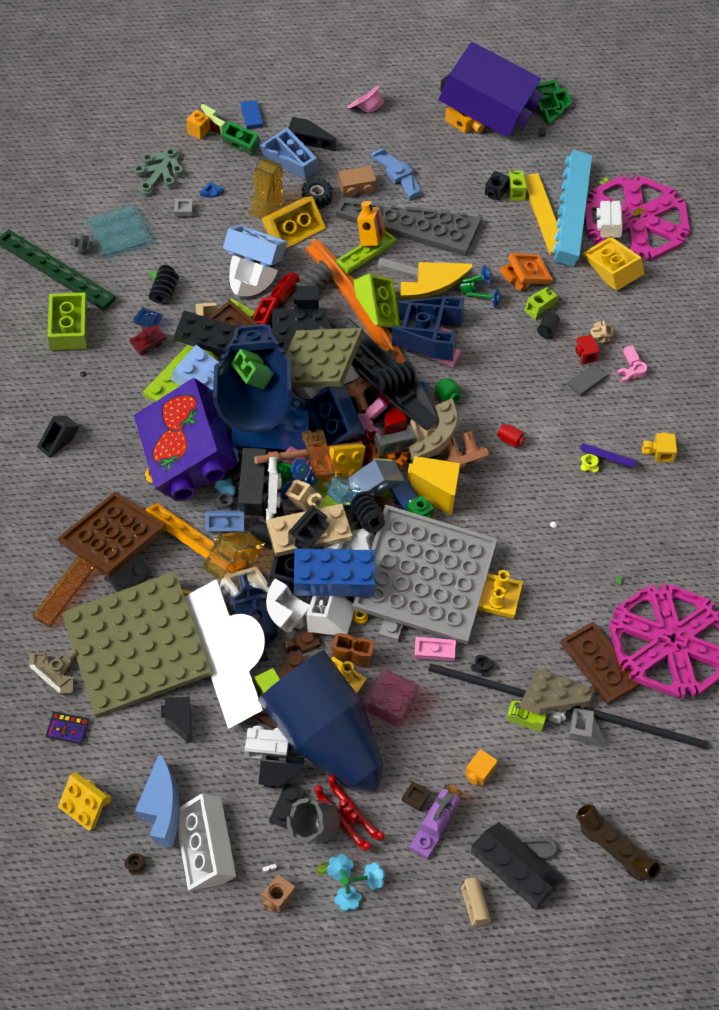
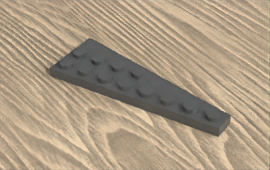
(423, 225)

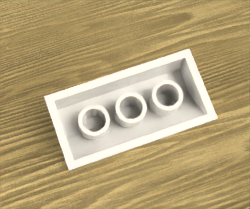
(205, 843)

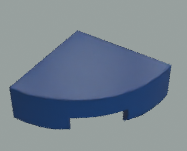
(211, 190)

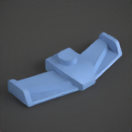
(399, 172)

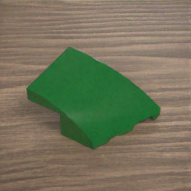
(553, 100)

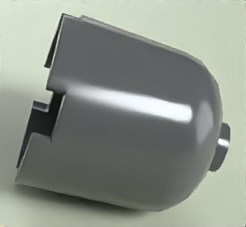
(313, 820)

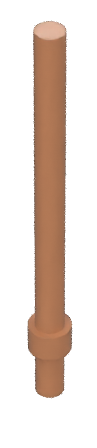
(291, 454)

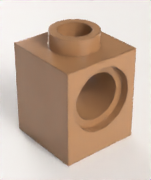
(278, 885)

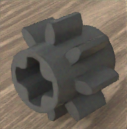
(81, 243)

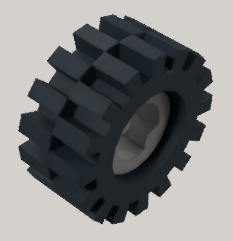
(322, 187)

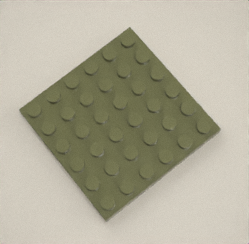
(136, 644)

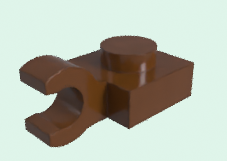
(302, 641)

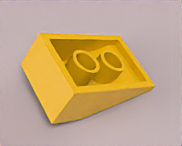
(615, 263)

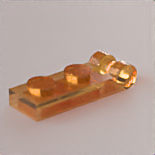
(318, 454)

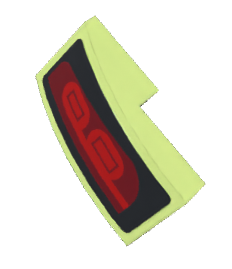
(216, 124)

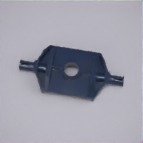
(254, 599)

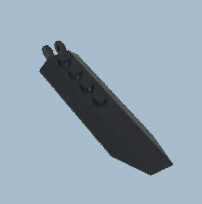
(408, 399)

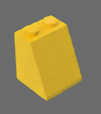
(435, 481)

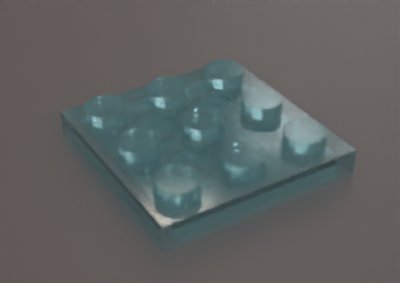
(118, 231)

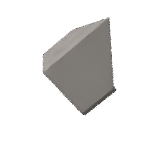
(585, 728)

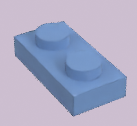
(224, 520)

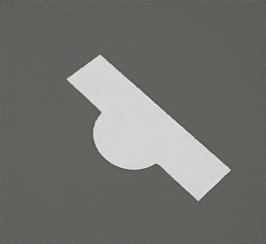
(232, 649)

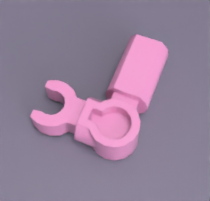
(637, 367)
(372, 412)

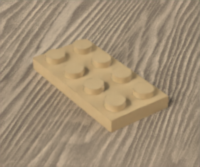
(336, 532)

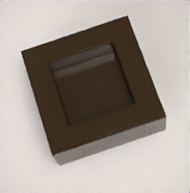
(416, 796)

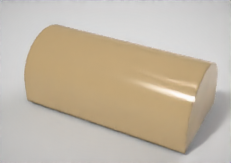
(475, 902)

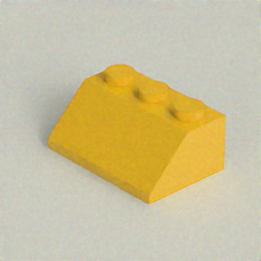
(295, 221)

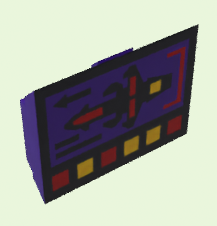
(67, 727)

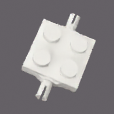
(274, 483)

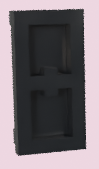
(308, 528)

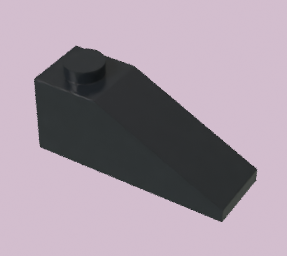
(311, 134)

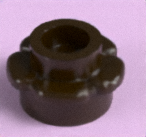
(131, 859)

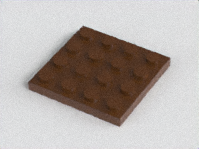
(112, 534)

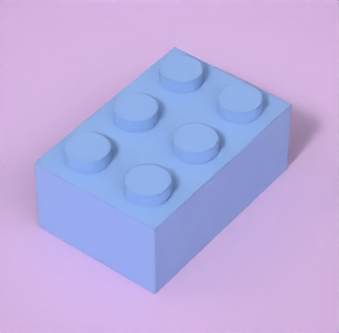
(254, 245)
(196, 365)

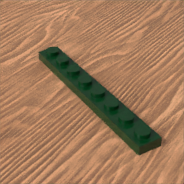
(56, 270)

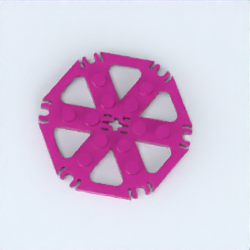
(647, 220)
(659, 636)

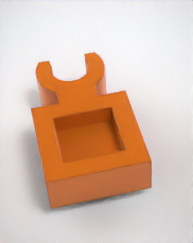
(511, 276)

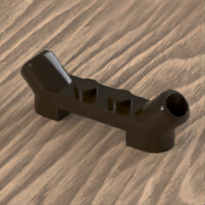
(616, 844)

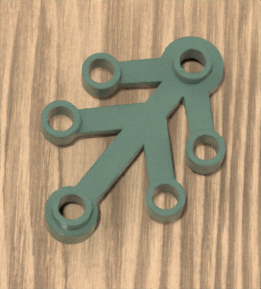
(169, 155)

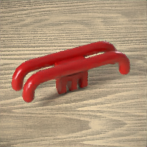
(350, 815)

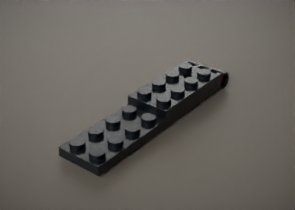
(212, 334)

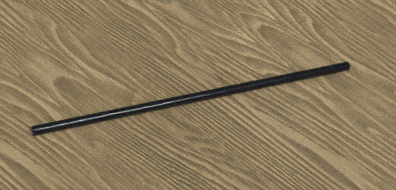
(597, 714)

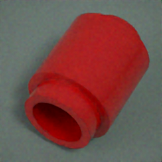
(511, 435)

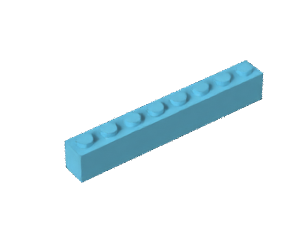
(572, 208)

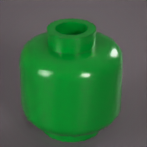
(447, 389)

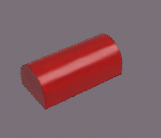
(285, 287)
(265, 310)

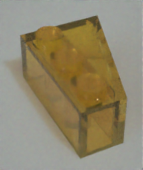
(267, 187)
(232, 551)

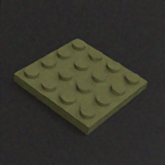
(323, 356)

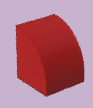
(395, 421)

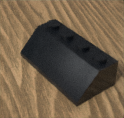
(516, 865)

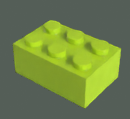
(67, 321)

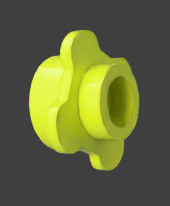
(589, 458)

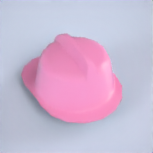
(370, 101)

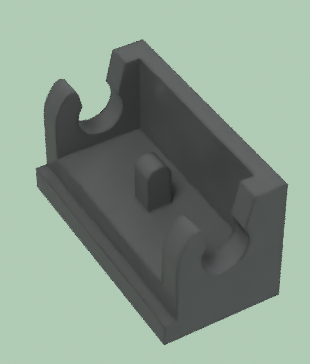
(395, 442)

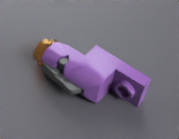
(436, 821)

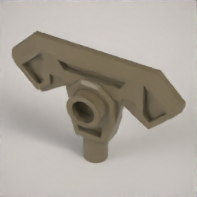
(54, 671)

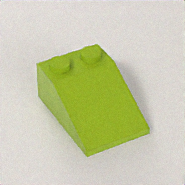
(378, 299)

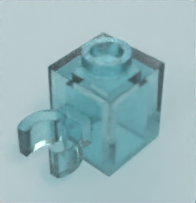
(341, 490)

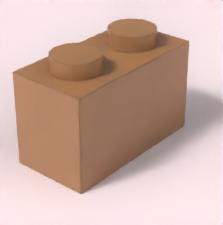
(357, 181)

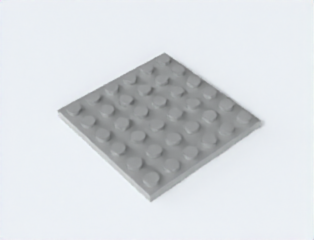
(428, 574)

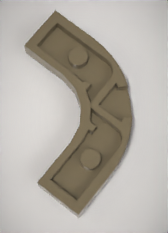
(440, 439)

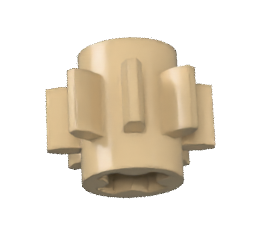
(601, 332)

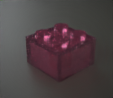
(391, 698)

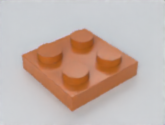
(530, 268)

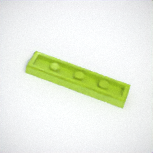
(363, 254)

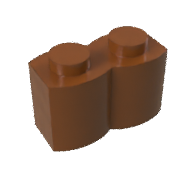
(351, 649)

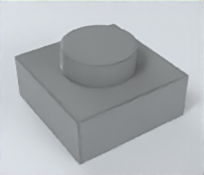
(183, 207)
(390, 630)

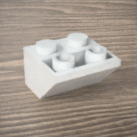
(329, 615)

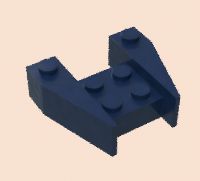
(423, 325)

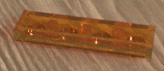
(63, 592)

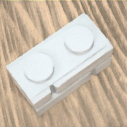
(610, 219)
(265, 741)

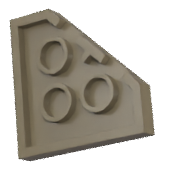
(554, 692)

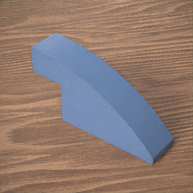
(161, 803)

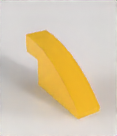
(434, 279)

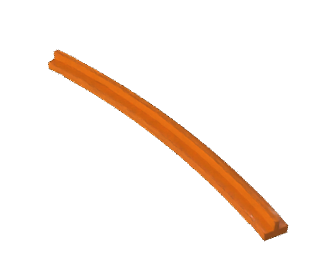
(345, 285)

